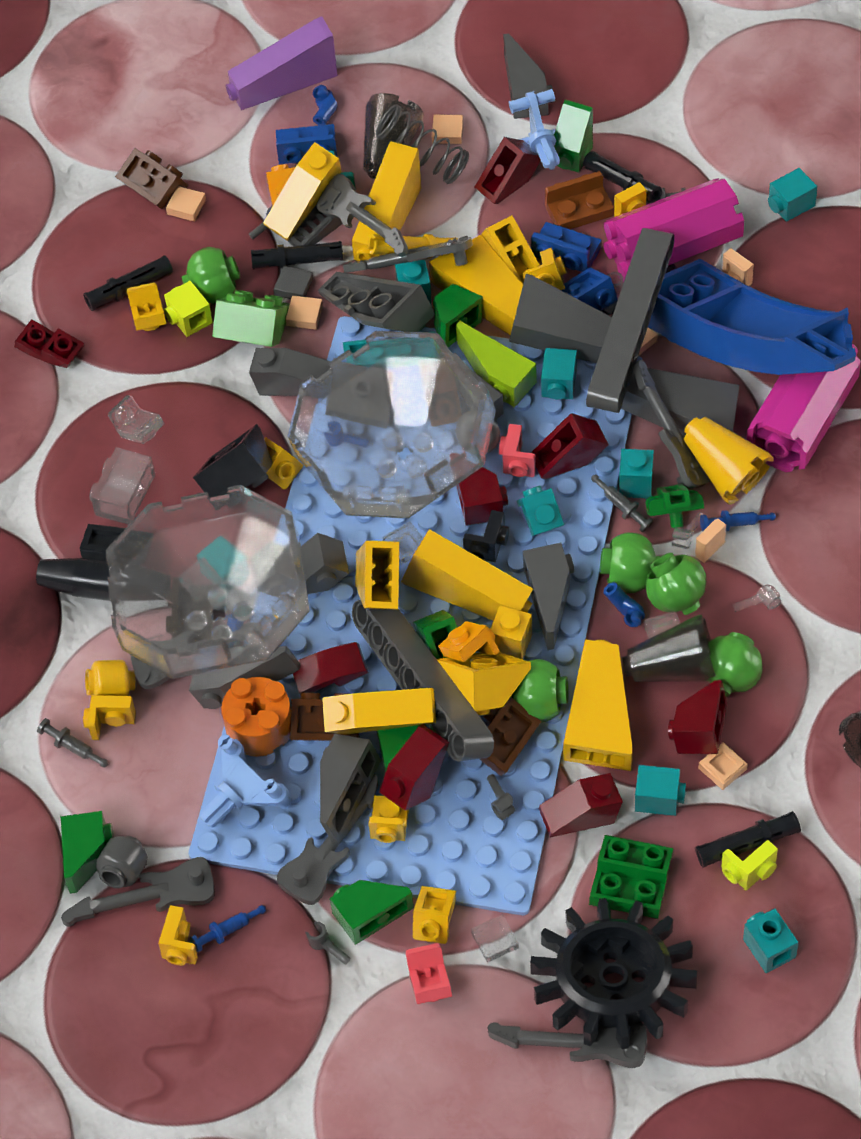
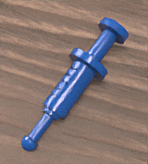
(736, 519)
(225, 928)

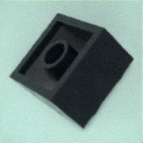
(238, 463)

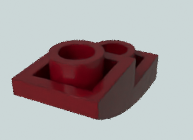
(48, 346)
(330, 666)

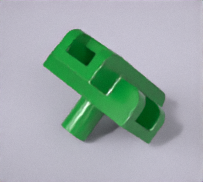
(674, 501)

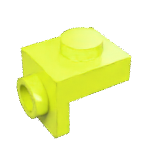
(756, 866)

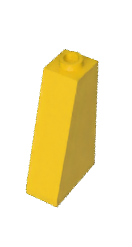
(394, 193)
(485, 276)
(463, 578)
(598, 714)

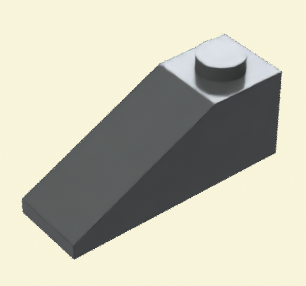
(523, 75)
(282, 370)
(548, 574)
(212, 686)
(344, 777)

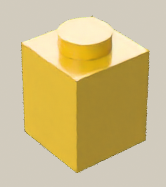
(512, 631)

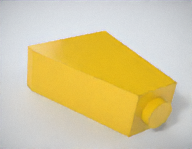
(378, 574)

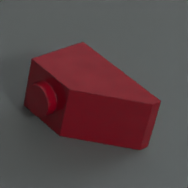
(507, 169)
(569, 446)
(480, 495)
(700, 721)
(415, 769)
(582, 806)

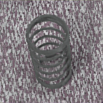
(462, 162)

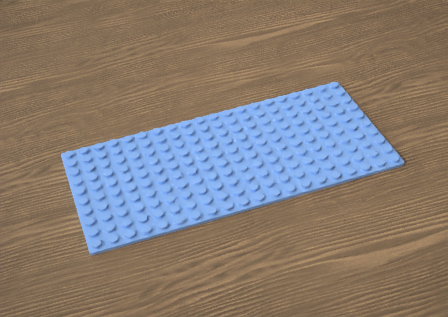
(455, 834)

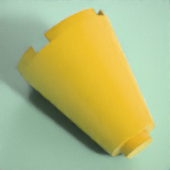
(726, 457)

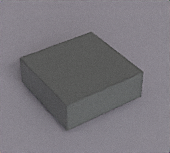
(293, 282)

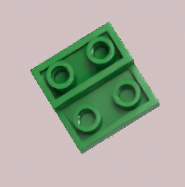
(631, 873)

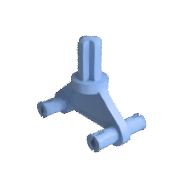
(539, 139)
(241, 785)

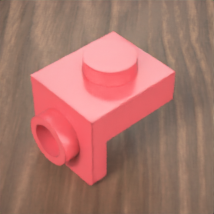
(515, 461)
(428, 973)

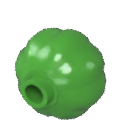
(212, 273)
(628, 561)
(676, 583)
(735, 662)
(542, 690)

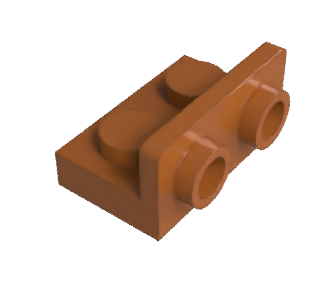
(578, 201)

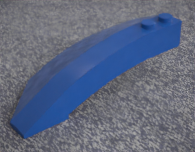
(748, 328)

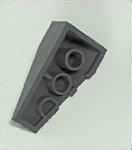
(379, 301)

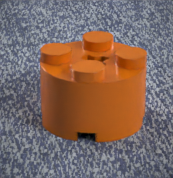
(257, 714)

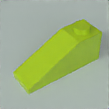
(497, 364)

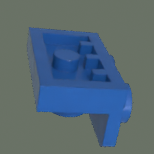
(295, 142)
(575, 248)
(592, 288)

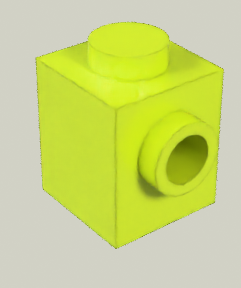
(187, 309)

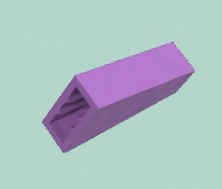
(285, 66)

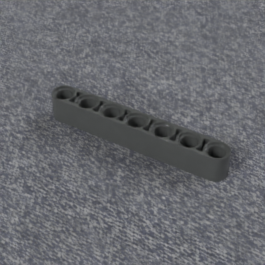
(630, 320)
(416, 668)

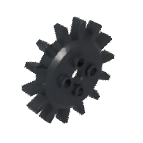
(636, 953)

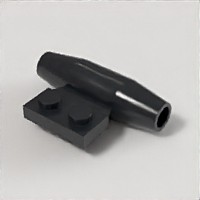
(86, 575)

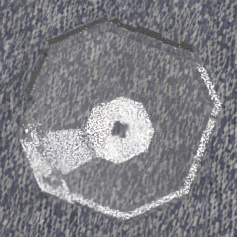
(375, 404)
(204, 557)

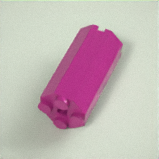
(697, 218)
(800, 413)

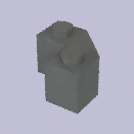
(323, 563)

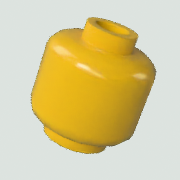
(109, 678)

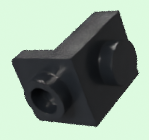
(494, 536)

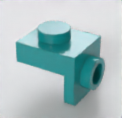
(540, 510)

